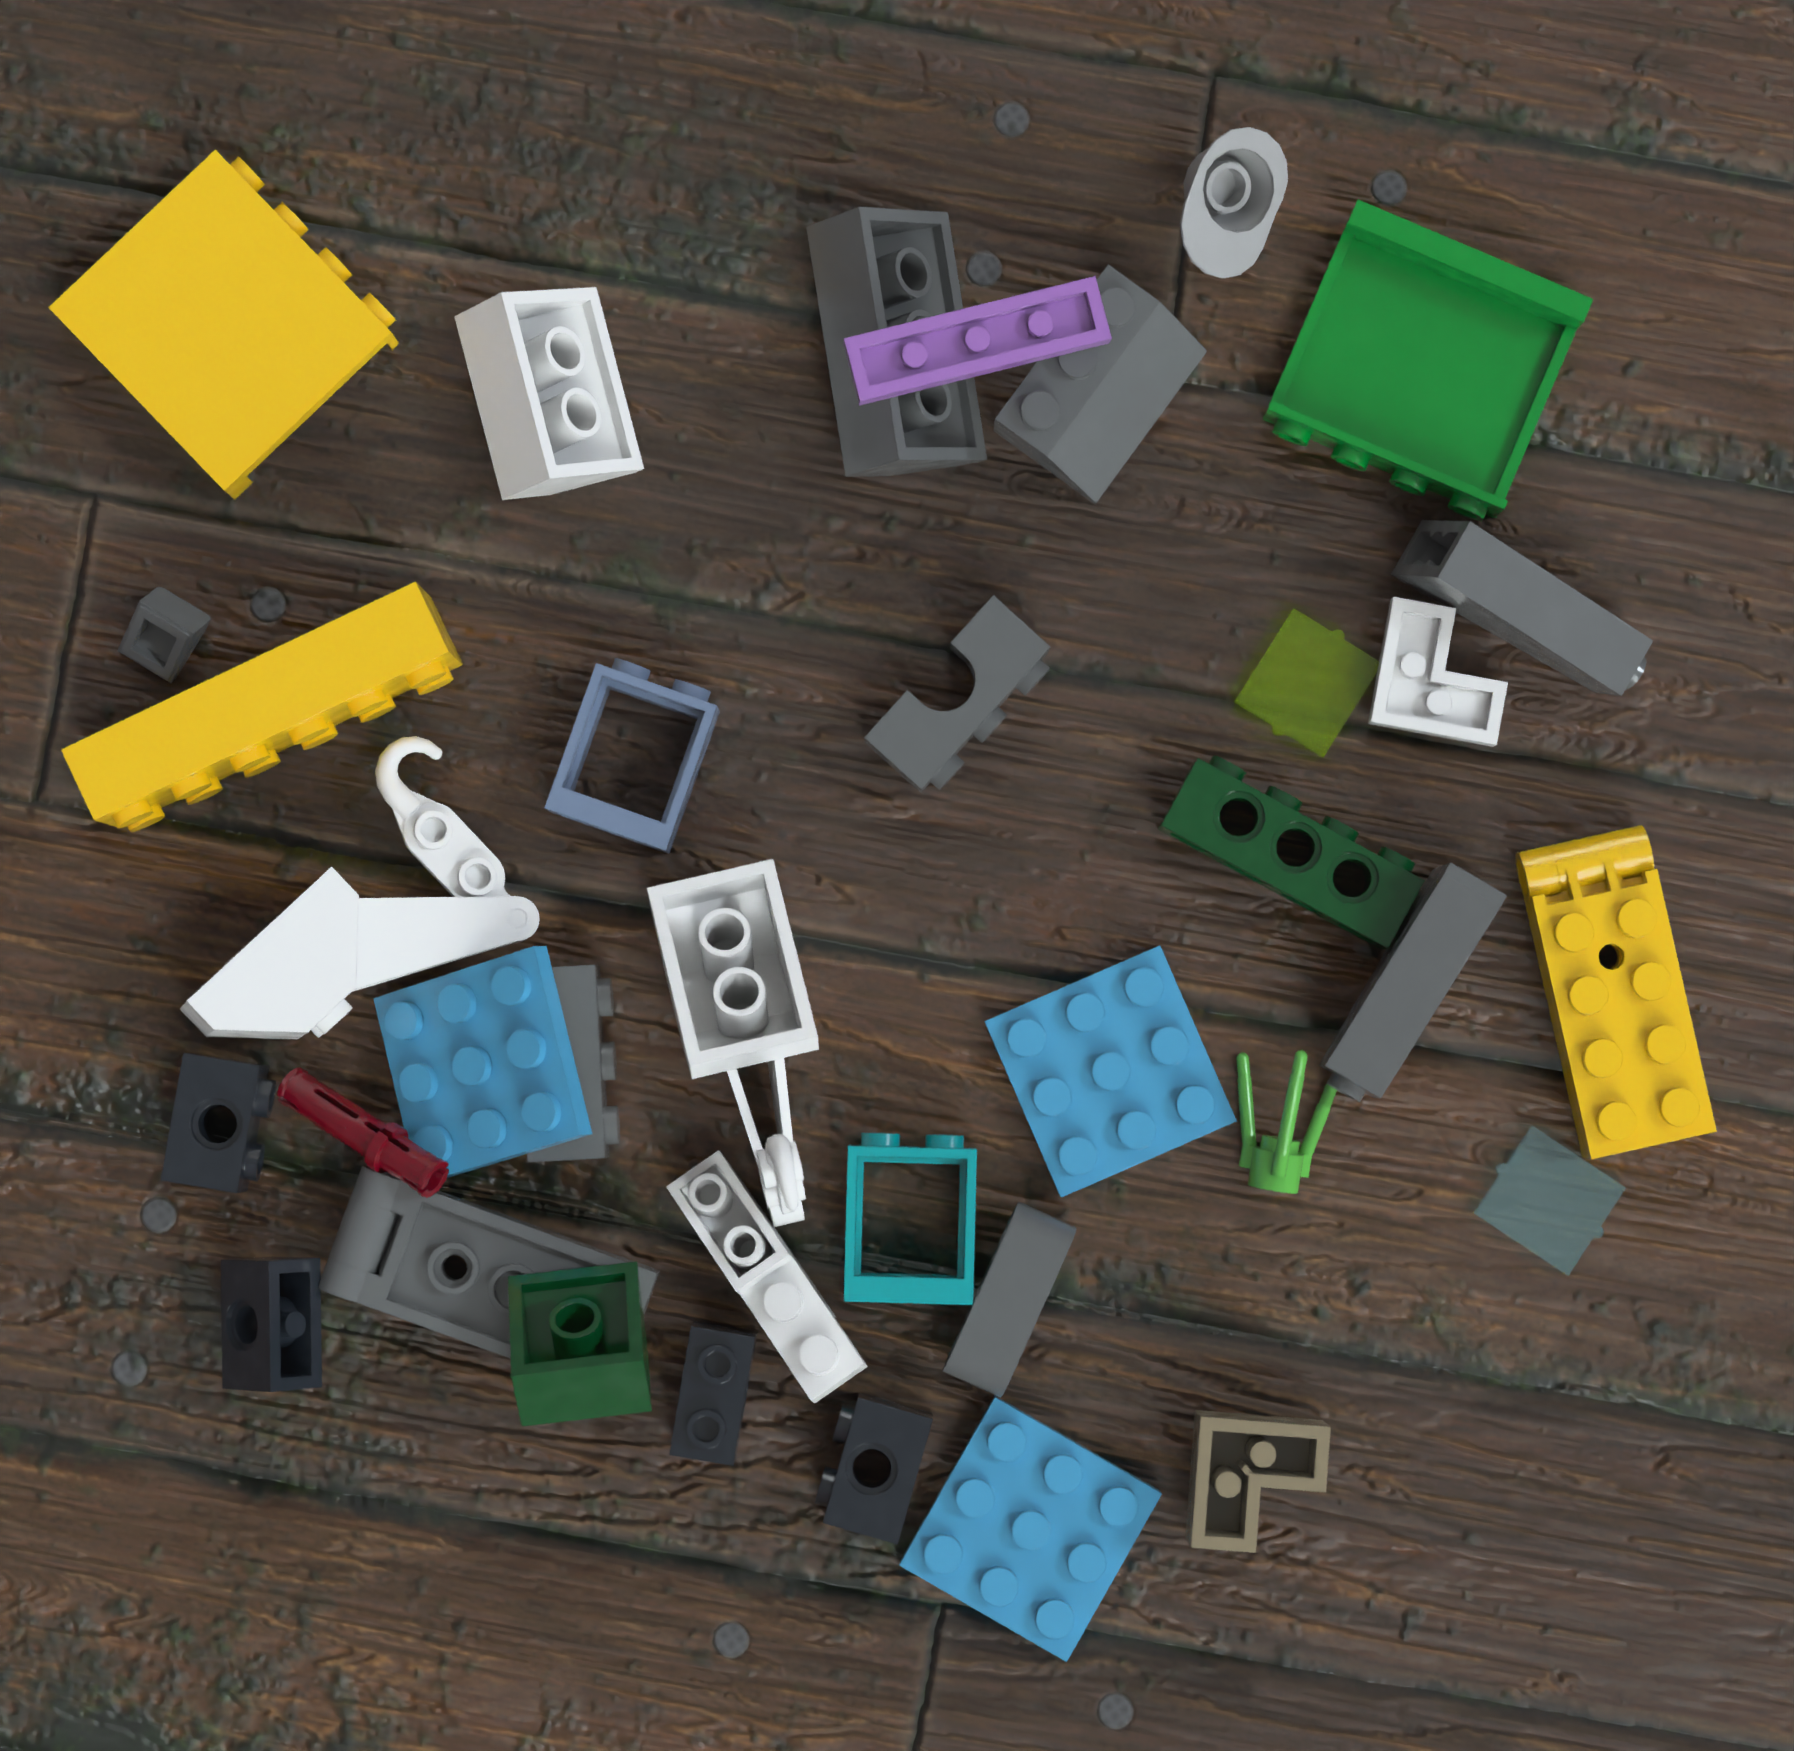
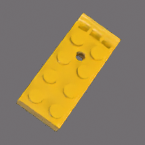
(1622, 1028)

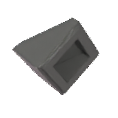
(163, 633)

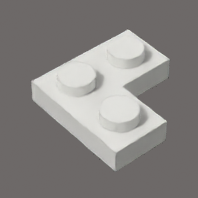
(1416, 690)

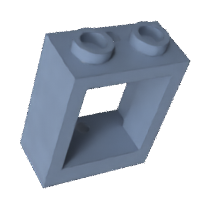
(632, 681)

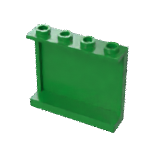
(1425, 361)

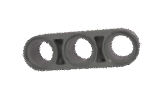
(1009, 1299)

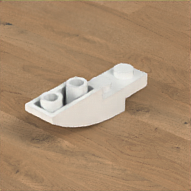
(767, 1276)

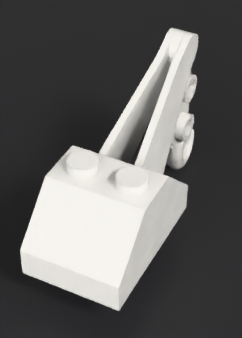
(339, 943)
(740, 1000)

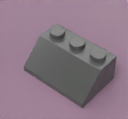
(1096, 405)

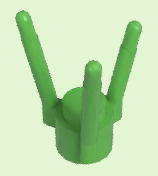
(1277, 1161)

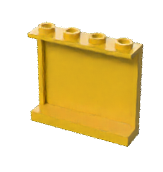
(224, 320)

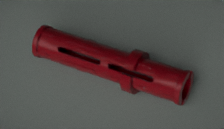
(382, 1144)

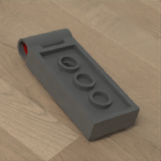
(397, 1249)

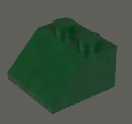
(578, 1344)

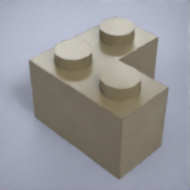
(1235, 1459)

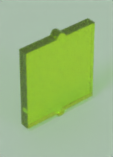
(1308, 683)

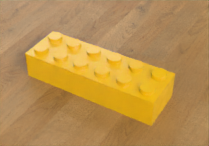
(263, 708)

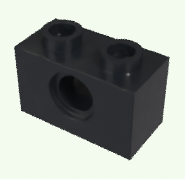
(191, 1151)
(271, 1323)
(713, 1393)
(880, 1506)

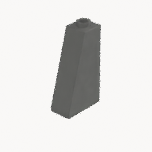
(1523, 605)
(1410, 981)

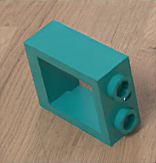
(910, 1287)

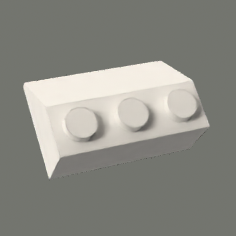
(548, 391)

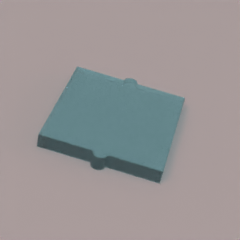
(1549, 1200)

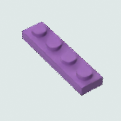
(977, 340)

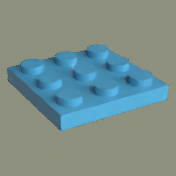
(484, 1062)
(1110, 1071)
(1030, 1528)

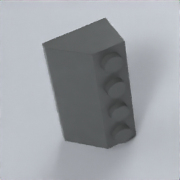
(875, 274)

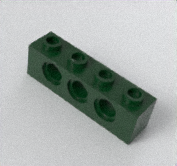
(1388, 877)

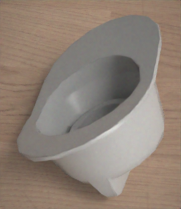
(1232, 201)

